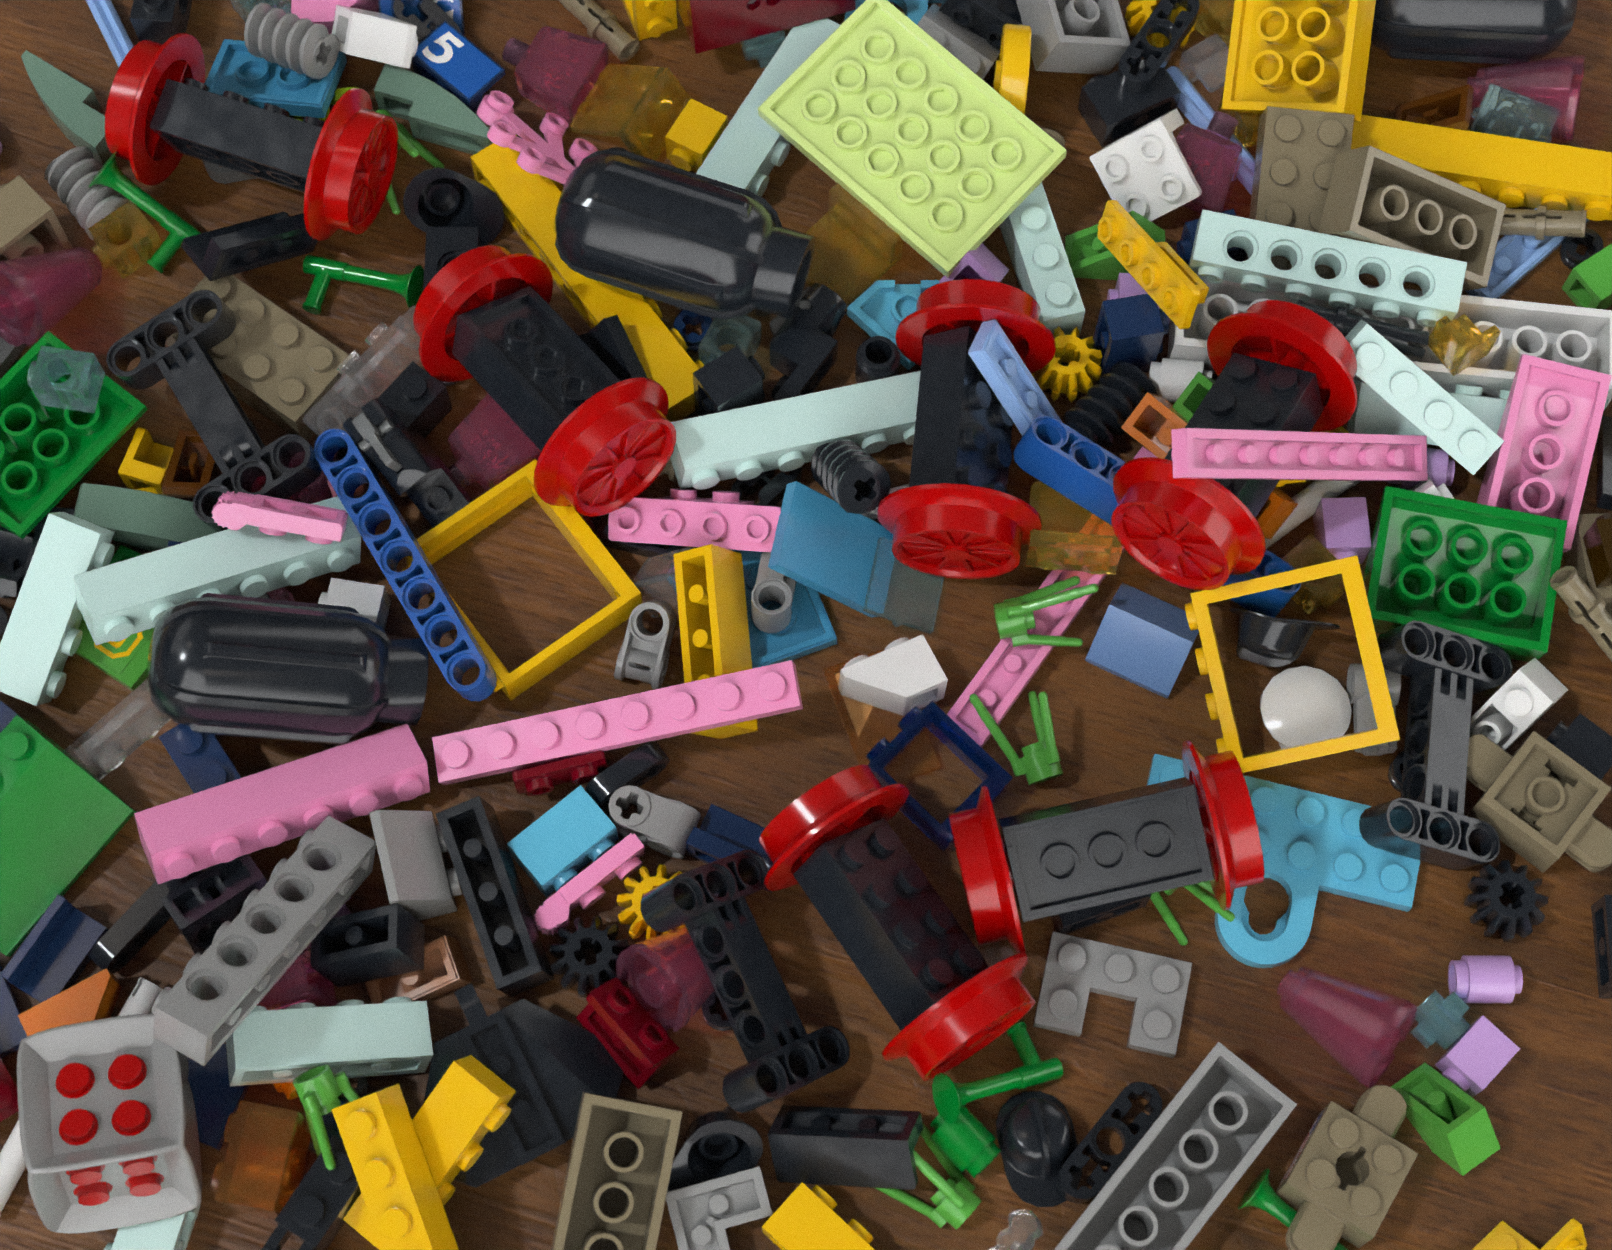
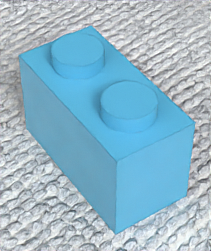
(563, 841)

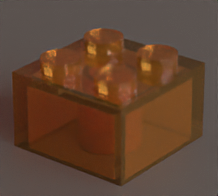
(262, 1159)

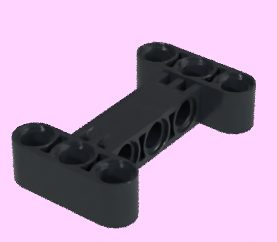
(210, 401)
(1429, 814)
(745, 980)

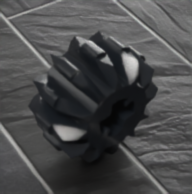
(1511, 918)
(572, 952)

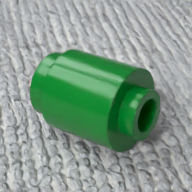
(965, 1142)

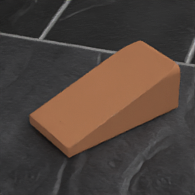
(442, 972)

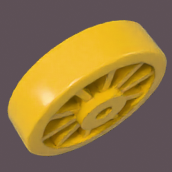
(1013, 65)

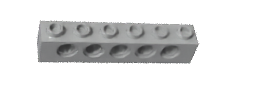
(262, 940)

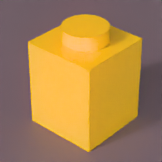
(694, 135)

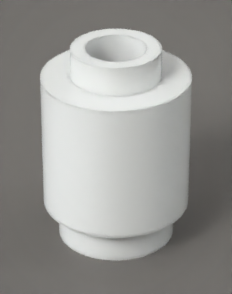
(1174, 375)

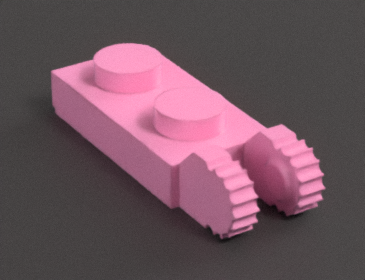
(280, 516)
(587, 886)

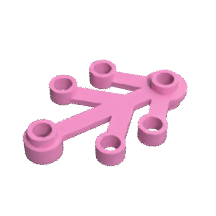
(534, 151)

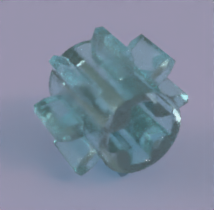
(762, 47)
(1440, 1020)

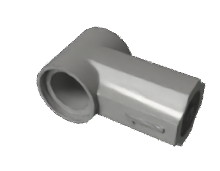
(771, 587)
(1362, 706)

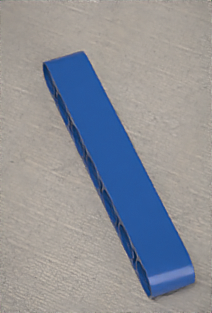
(1086, 476)
(415, 581)

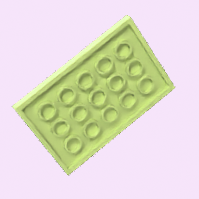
(912, 133)

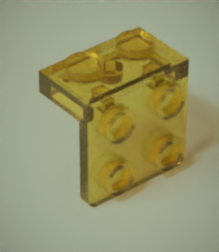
(1070, 536)

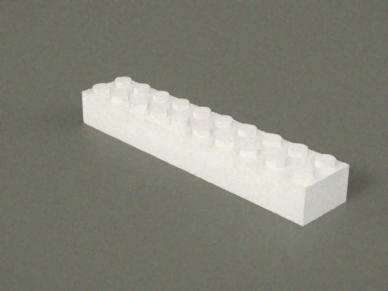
(1540, 330)

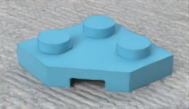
(885, 306)

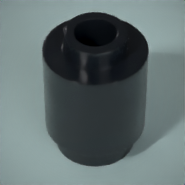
(876, 359)

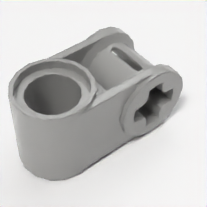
(646, 647)
(660, 821)

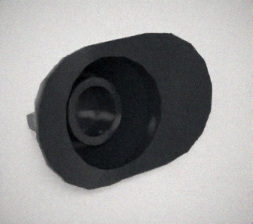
(452, 200)
(1273, 640)
(1034, 1144)
(715, 1147)

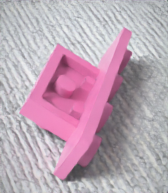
(696, 521)

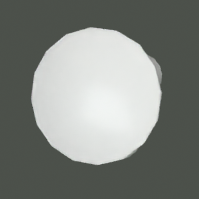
(1304, 706)

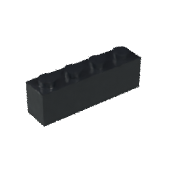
(494, 896)

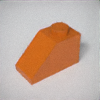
(83, 1002)

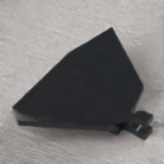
(542, 1061)

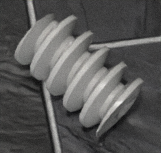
(290, 41)
(70, 178)

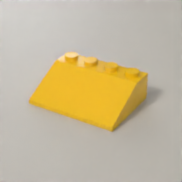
(1299, 55)

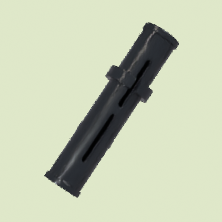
(1396, 335)

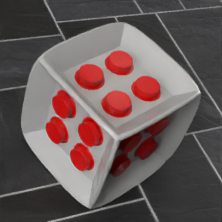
(107, 1125)

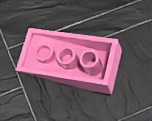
(1547, 442)

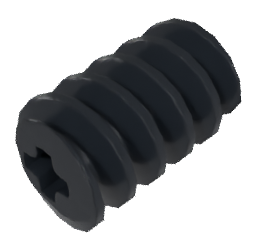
(1109, 403)
(850, 476)

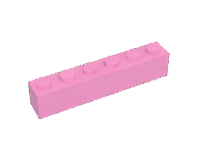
(282, 803)

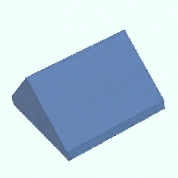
(1142, 640)

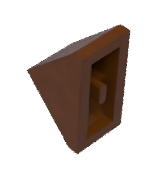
(1442, 109)
(189, 466)

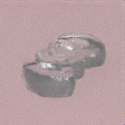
(1021, 1233)

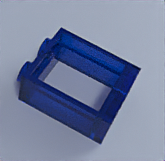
(960, 744)

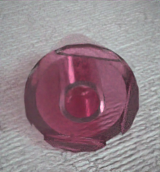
(1547, 81)
(43, 290)
(666, 977)
(1348, 1020)

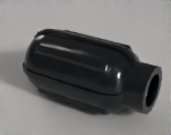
(1472, 29)
(679, 238)
(282, 670)

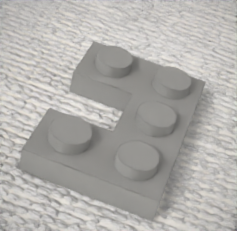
(1150, 980)
(707, 1208)

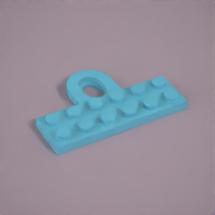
(1306, 847)

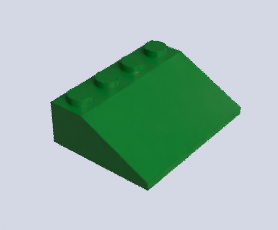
(51, 447)
(1464, 570)
(50, 826)

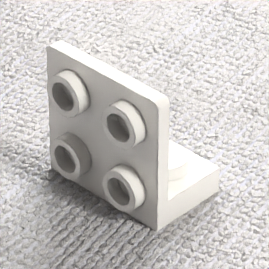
(1148, 169)

